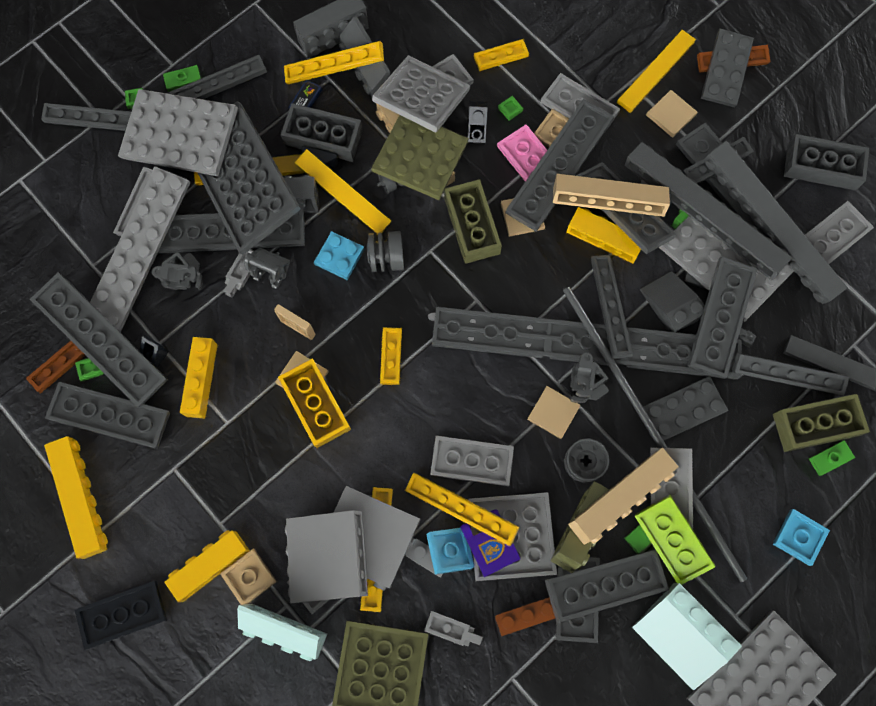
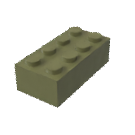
(472, 221)
(821, 422)
(571, 552)

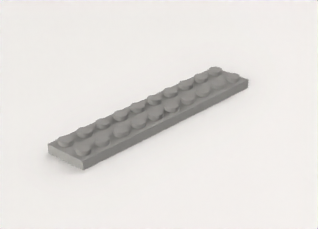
(139, 246)

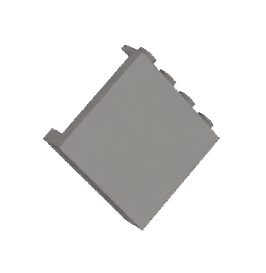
(385, 534)
(326, 557)

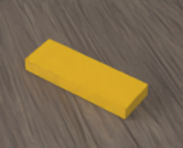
(501, 55)
(391, 356)

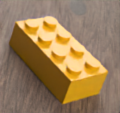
(314, 403)

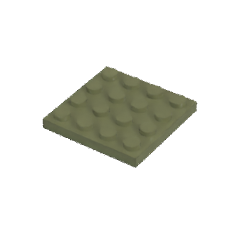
(420, 157)
(380, 666)

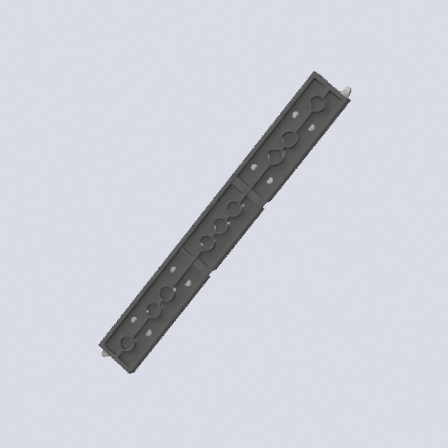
(561, 340)

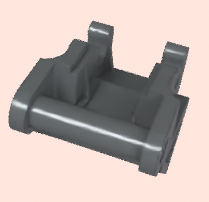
(264, 261)
(179, 272)
(587, 380)

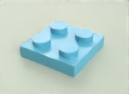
(339, 255)
(801, 537)
(449, 551)

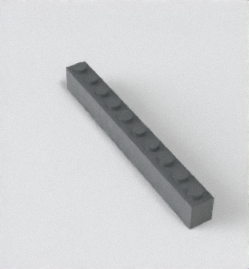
(708, 211)
(774, 222)

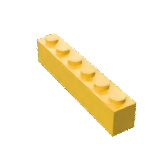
(76, 497)

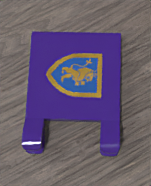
(489, 552)

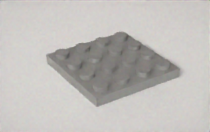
(421, 93)
(533, 539)

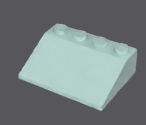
(281, 631)
(686, 636)

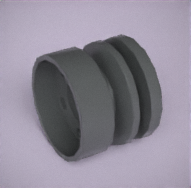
(385, 251)
(594, 452)

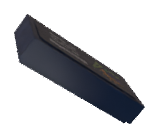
(307, 94)

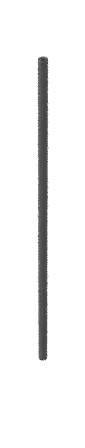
(651, 428)

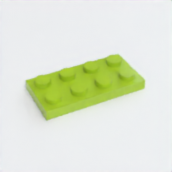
(674, 540)

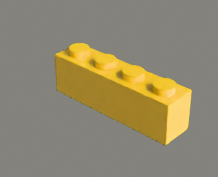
(603, 234)
(198, 377)
(206, 566)

